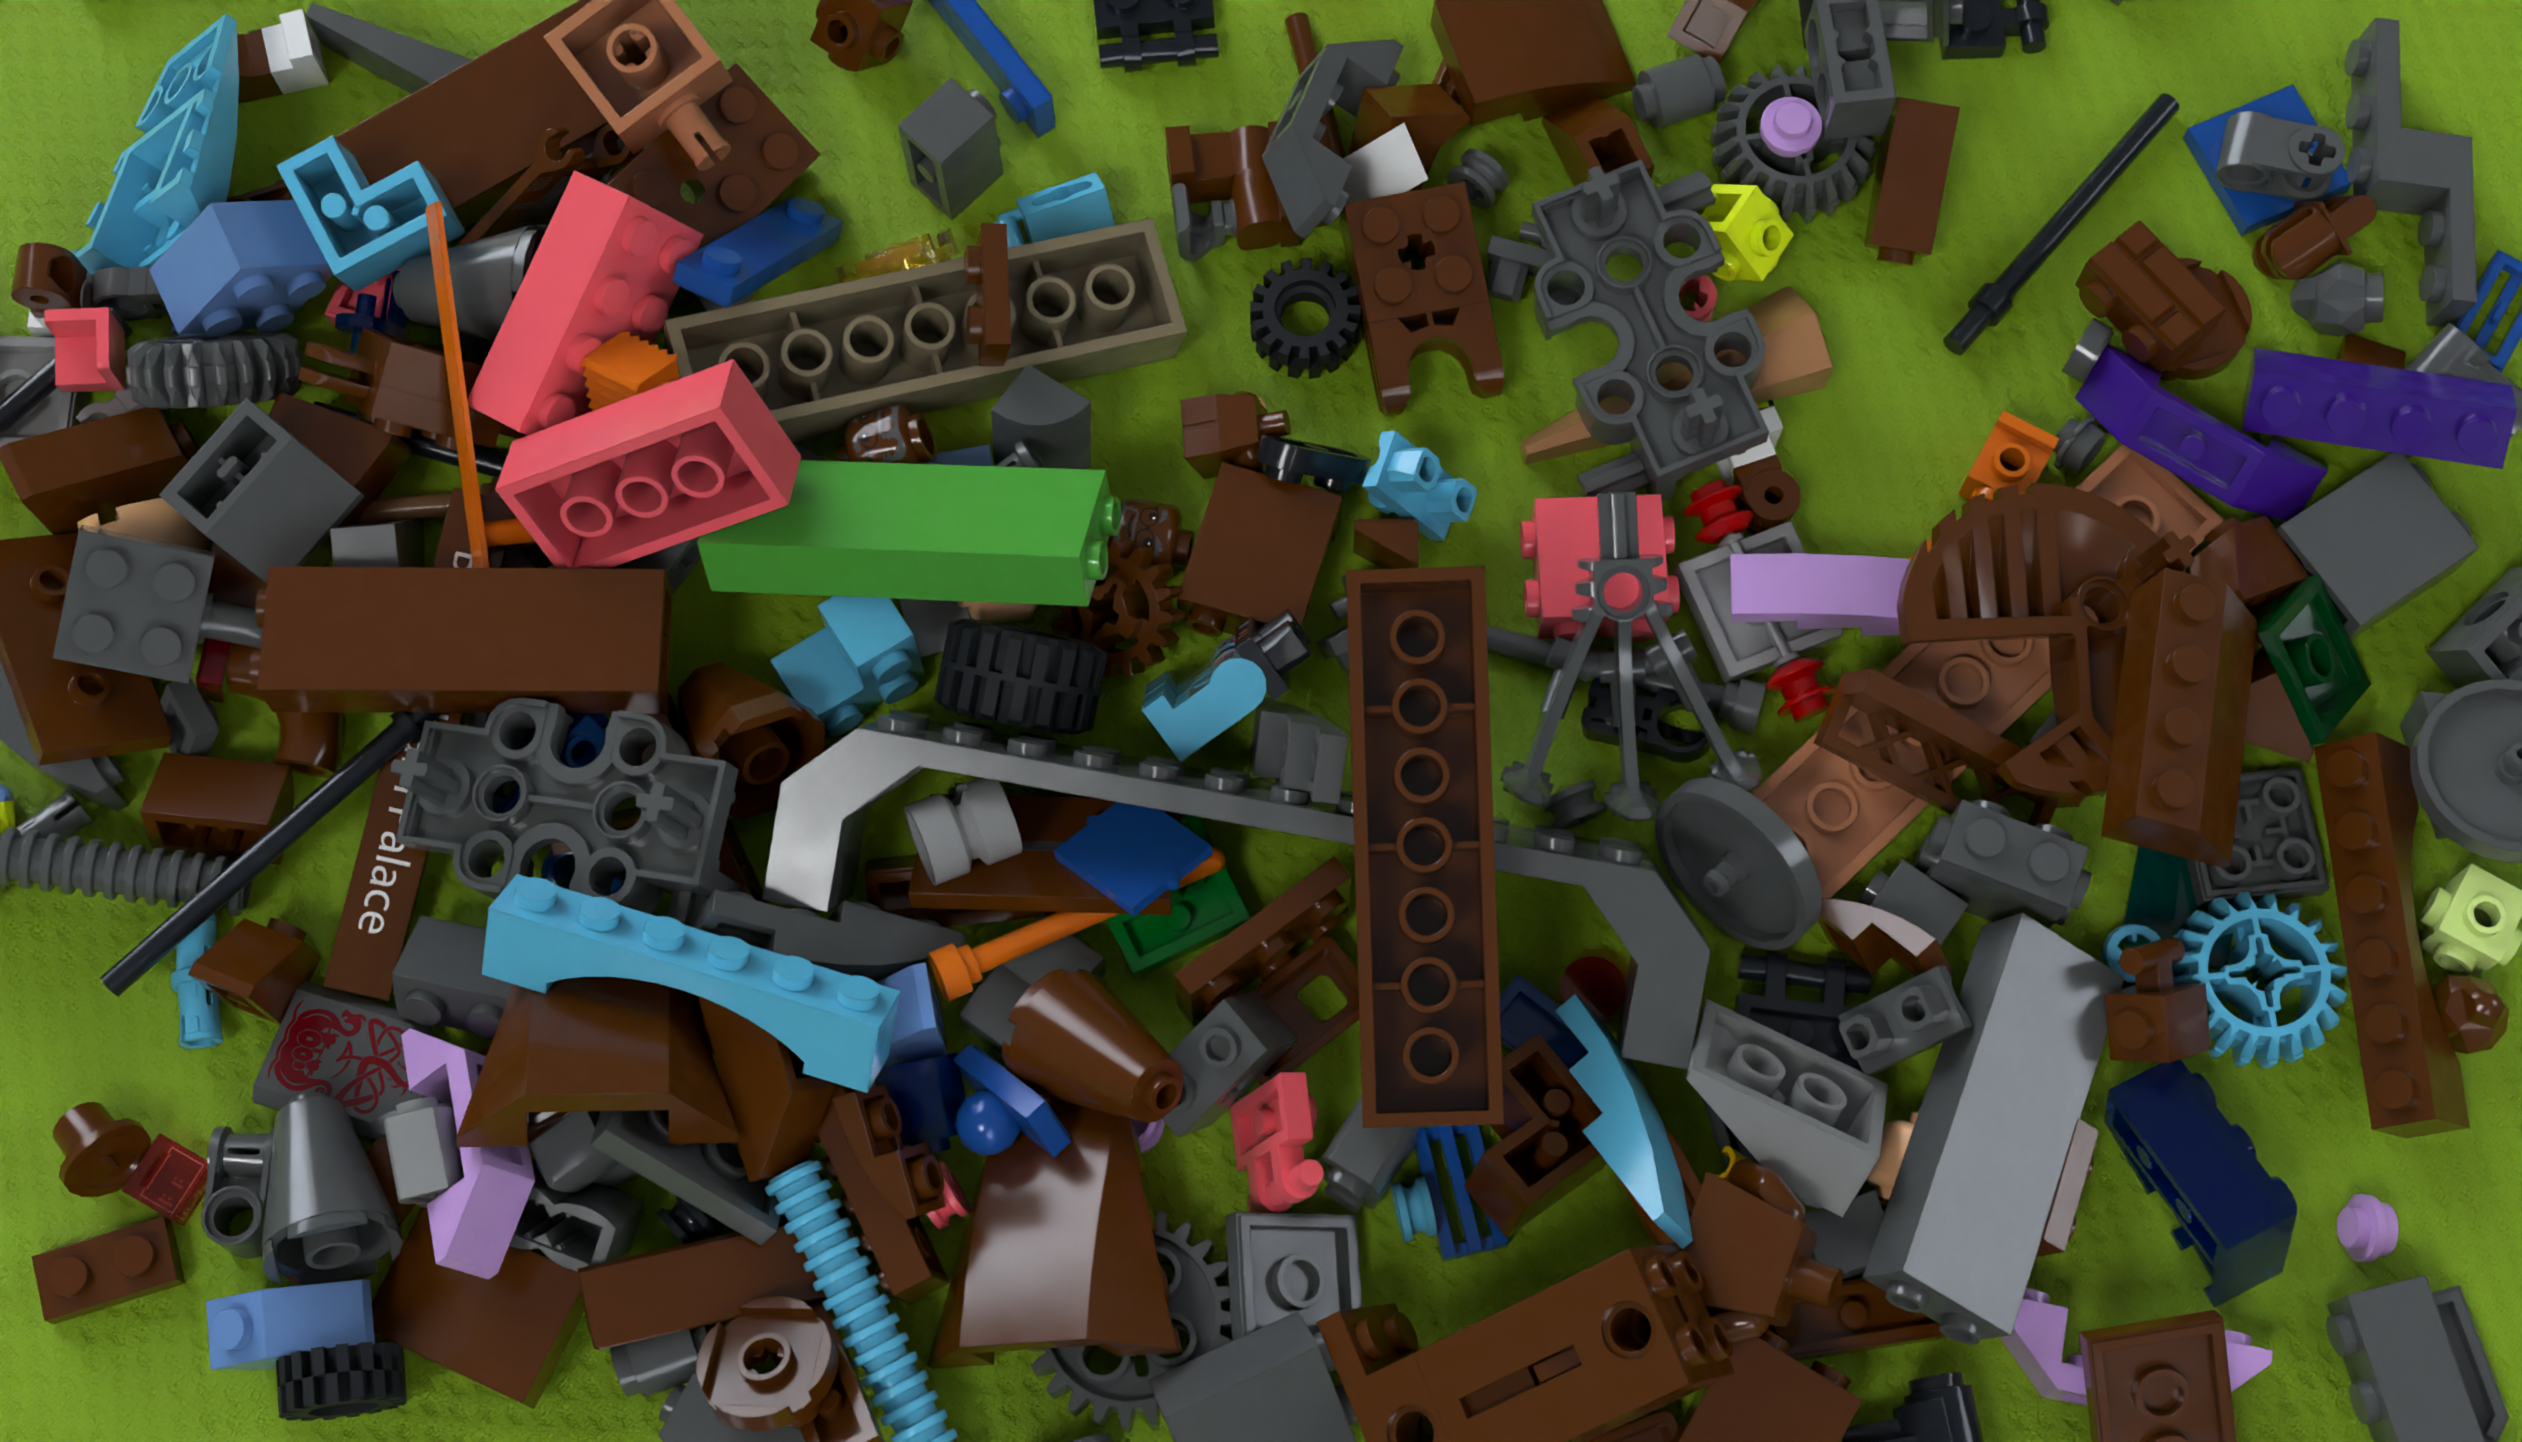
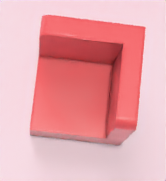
(87, 349)

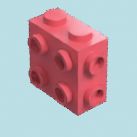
(1569, 530)

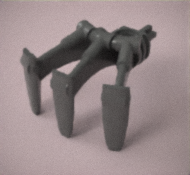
(1621, 669)

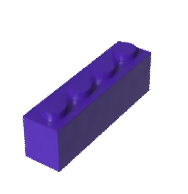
(2379, 408)

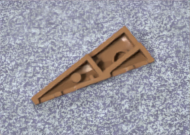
(1791, 364)

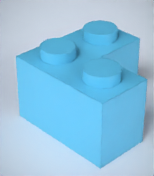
(362, 226)
(852, 662)

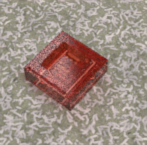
(169, 1180)

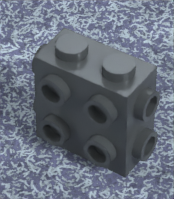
(2005, 864)

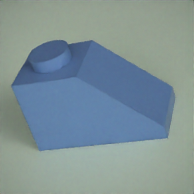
(918, 1019)
(265, 1324)

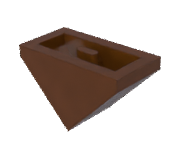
(1425, 108)
(2271, 716)

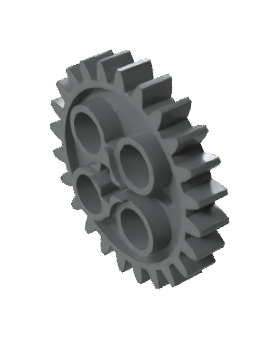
(1193, 1307)

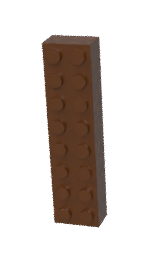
(1424, 847)

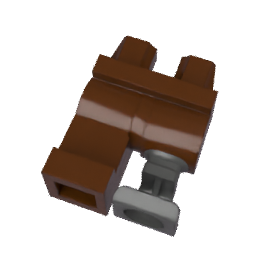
(1222, 169)

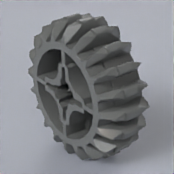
(1785, 179)
(213, 369)

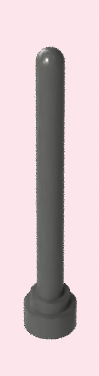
(1734, 702)

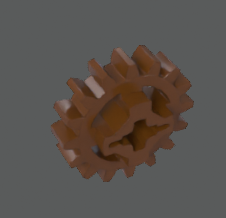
(1143, 608)

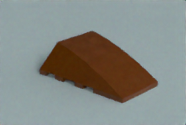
(598, 1050)
(1059, 1251)

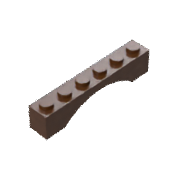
(2403, 1045)

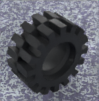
(1310, 286)
(341, 1381)

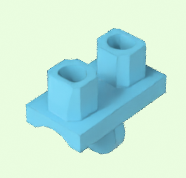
(1416, 487)

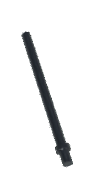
(266, 849)

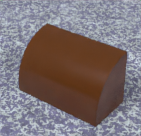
(215, 804)

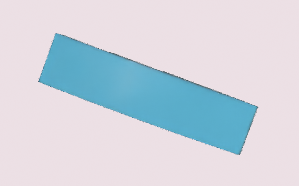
(1630, 1128)

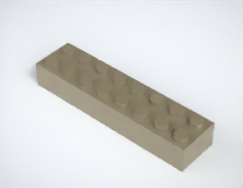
(901, 336)

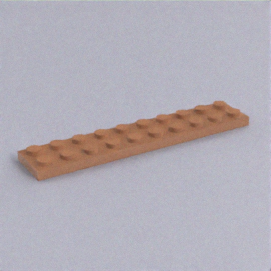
(1852, 815)

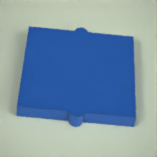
(1133, 854)

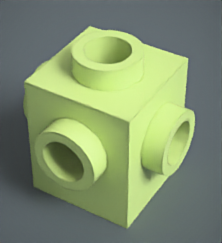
(2472, 922)

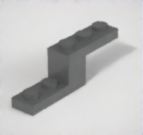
(2412, 173)

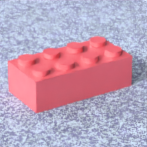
(594, 275)
(650, 471)

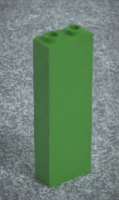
(924, 535)

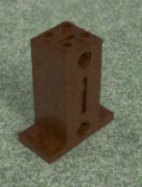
(1543, 1368)

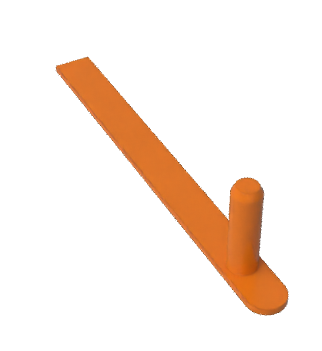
(480, 532)

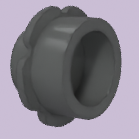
(2078, 444)

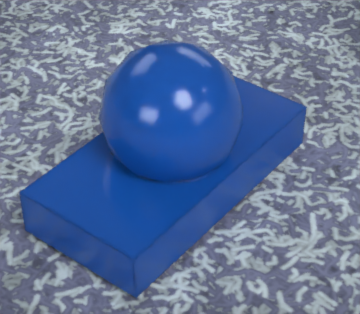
(1002, 1108)

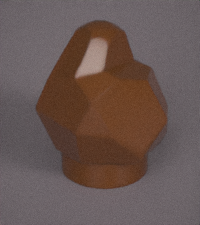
(2470, 1013)

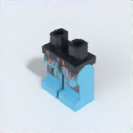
(1228, 685)

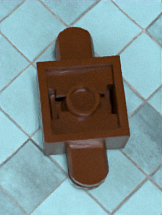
(402, 387)

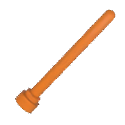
(961, 966)

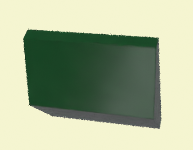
(2312, 656)

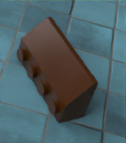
(2181, 718)

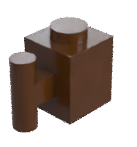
(2156, 1016)

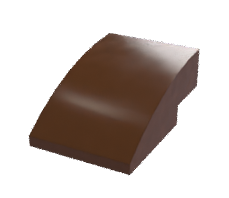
(1529, 55)
(490, 1330)

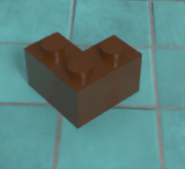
(1542, 1139)

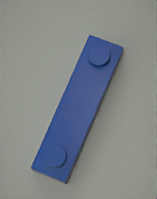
(1021, 90)
(758, 251)

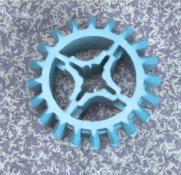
(2307, 968)

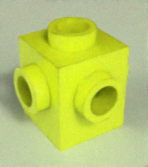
(1747, 231)

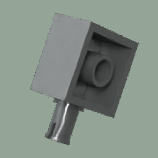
(144, 606)

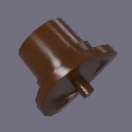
(98, 1149)

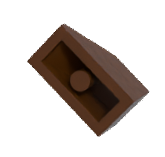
(2250, 561)
(257, 967)

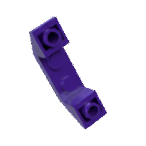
(2195, 444)

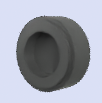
(2088, 350)

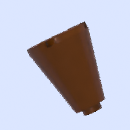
(1090, 1049)

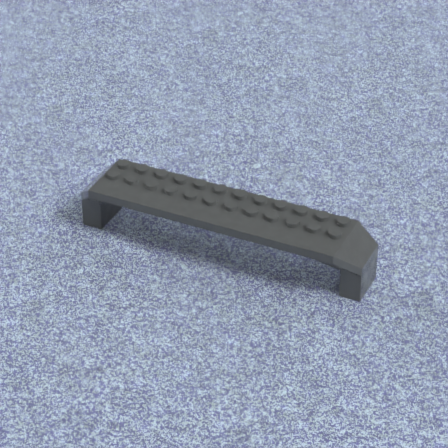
(828, 799)

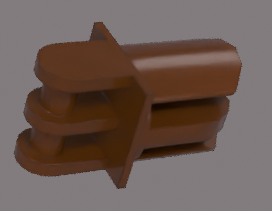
(2311, 236)

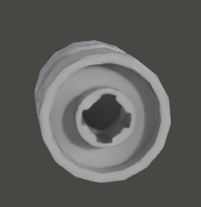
(963, 829)

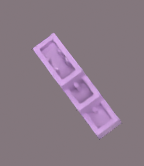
(1818, 590)

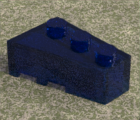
(2205, 1175)

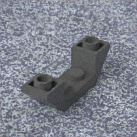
(1301, 168)

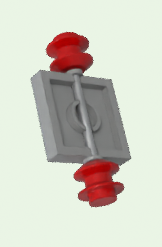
(1749, 646)

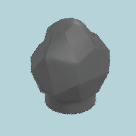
(2339, 299)

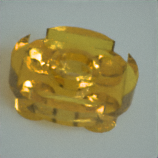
(901, 256)

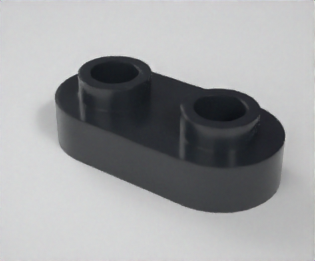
(1331, 466)

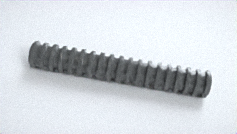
(110, 869)

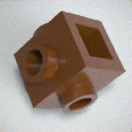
(860, 31)

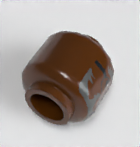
(889, 436)
(1157, 527)

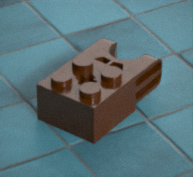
(1426, 308)

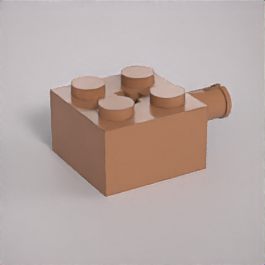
(658, 93)

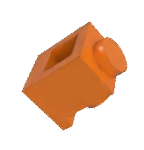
(2013, 446)

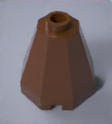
(750, 727)

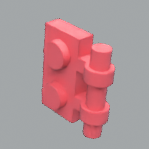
(1269, 1142)

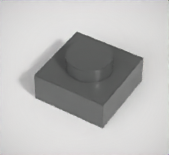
(190, 719)

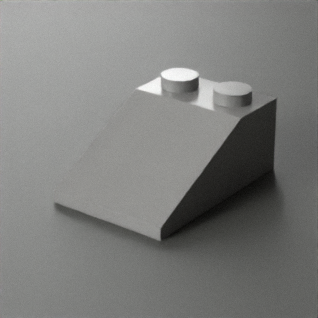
(1790, 1105)

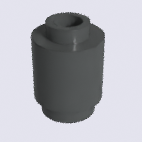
(1678, 90)
(658, 1362)

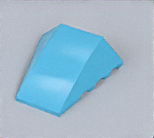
(179, 160)

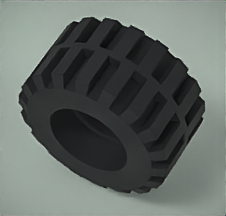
(1020, 676)

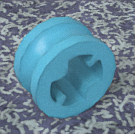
(2111, 953)
(1414, 1209)

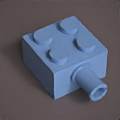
(240, 269)

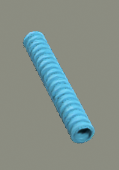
(858, 1305)

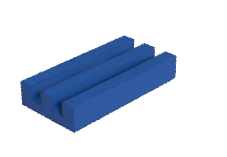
(2498, 262)
(1473, 1243)

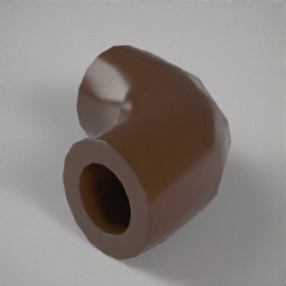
(306, 739)

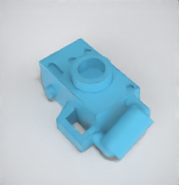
(1059, 211)

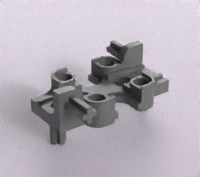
(1665, 428)
(667, 850)

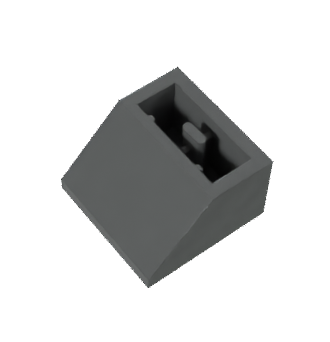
(261, 492)

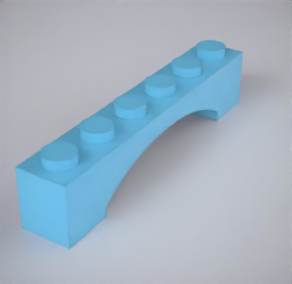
(824, 1016)

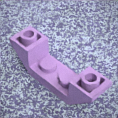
(480, 1212)
(2039, 1343)

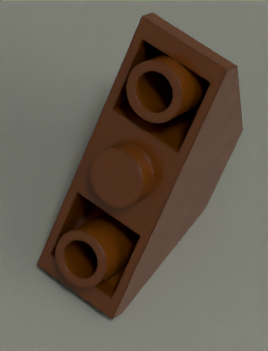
(767, 1093)

